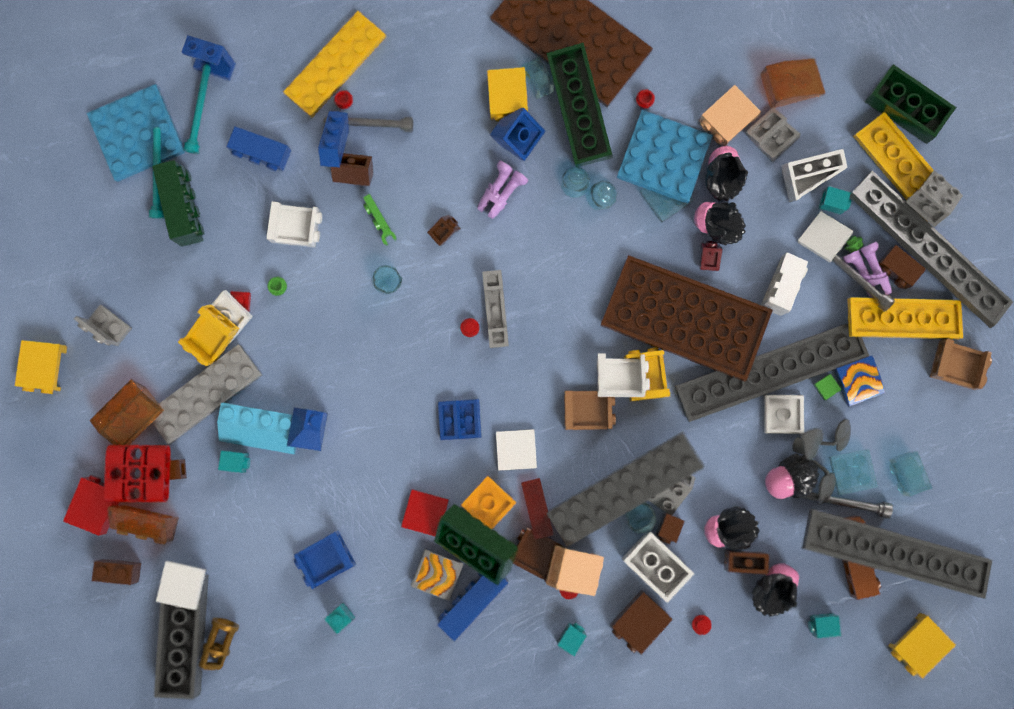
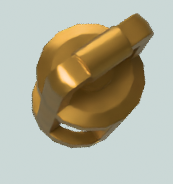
(215, 649)

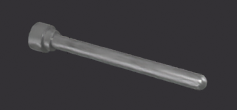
(404, 124)
(883, 301)
(883, 509)

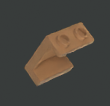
(960, 365)
(587, 411)

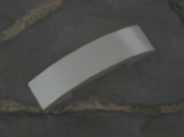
(495, 309)

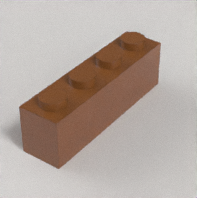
(860, 578)

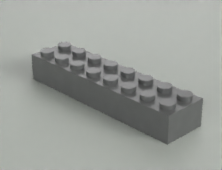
(625, 488)

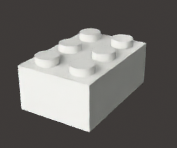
(657, 566)

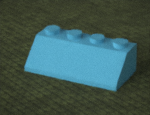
(254, 427)

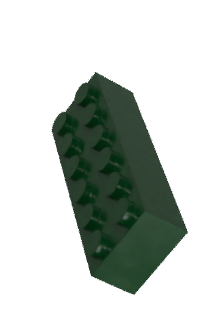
(579, 105)

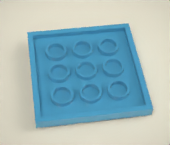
(127, 132)
(664, 156)

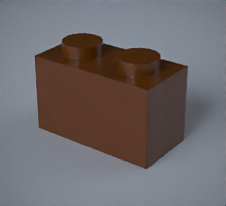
(353, 170)
(901, 267)
(746, 562)
(116, 571)

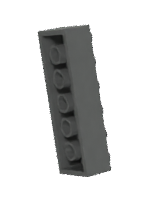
(180, 649)

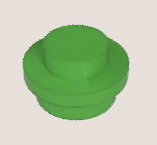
(853, 244)
(277, 286)

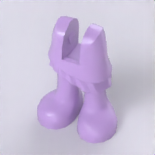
(492, 194)
(878, 276)

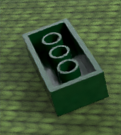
(910, 104)
(178, 203)
(475, 544)

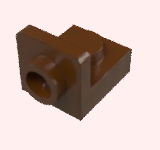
(444, 229)

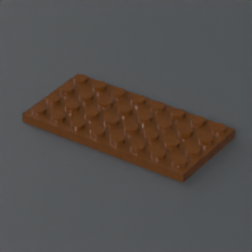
(557, 24)
(687, 318)

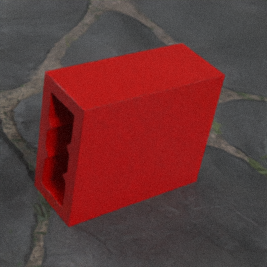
(88, 507)

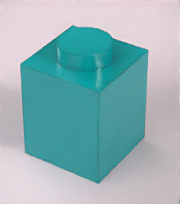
(835, 200)
(234, 461)
(340, 618)
(824, 625)
(572, 638)

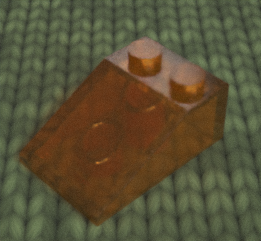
(792, 82)

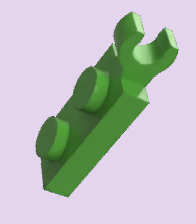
(379, 221)

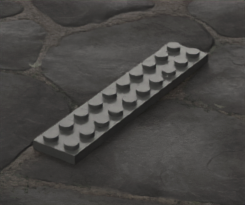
(931, 249)
(772, 372)
(896, 553)

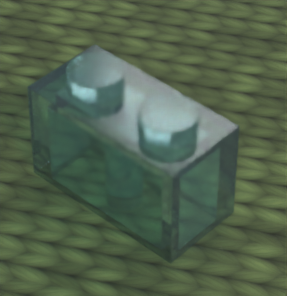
(910, 473)

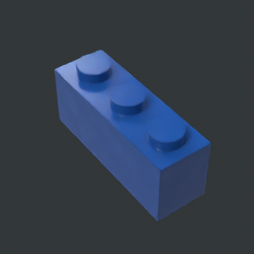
(333, 139)
(258, 149)

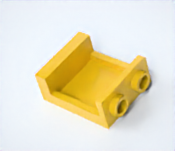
(506, 91)
(209, 335)
(39, 366)
(656, 374)
(922, 646)

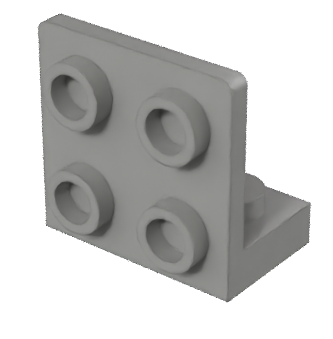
(935, 199)
(104, 326)
(673, 497)

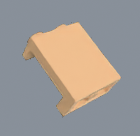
(729, 116)
(575, 571)

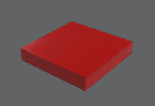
(424, 512)

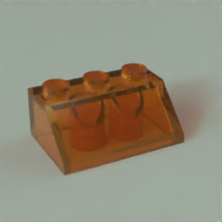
(126, 414)
(142, 523)

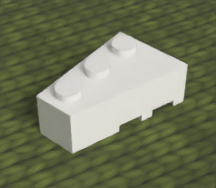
(811, 172)
(785, 284)

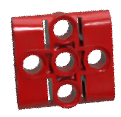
(125, 459)

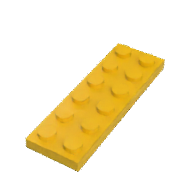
(334, 64)
(894, 155)
(905, 319)

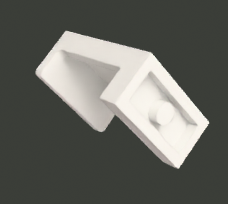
(294, 225)
(622, 377)

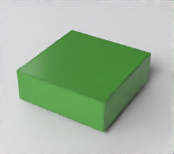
(827, 387)

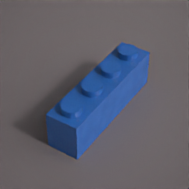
(469, 606)

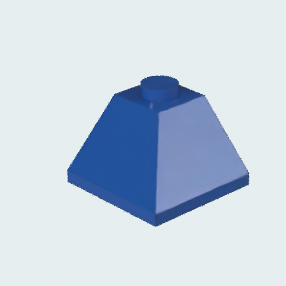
(518, 133)
(307, 429)

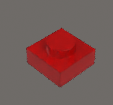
(243, 298)

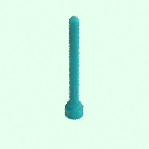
(192, 144)
(156, 210)

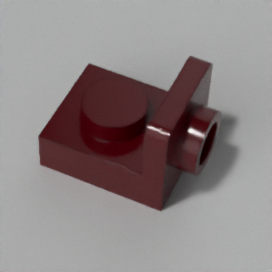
(710, 256)

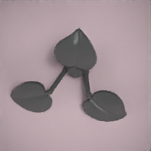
(809, 445)

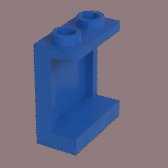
(209, 53)
(324, 560)

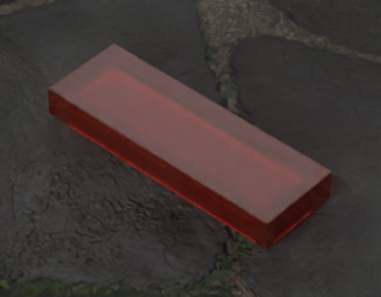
(537, 508)

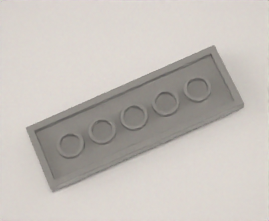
(205, 393)

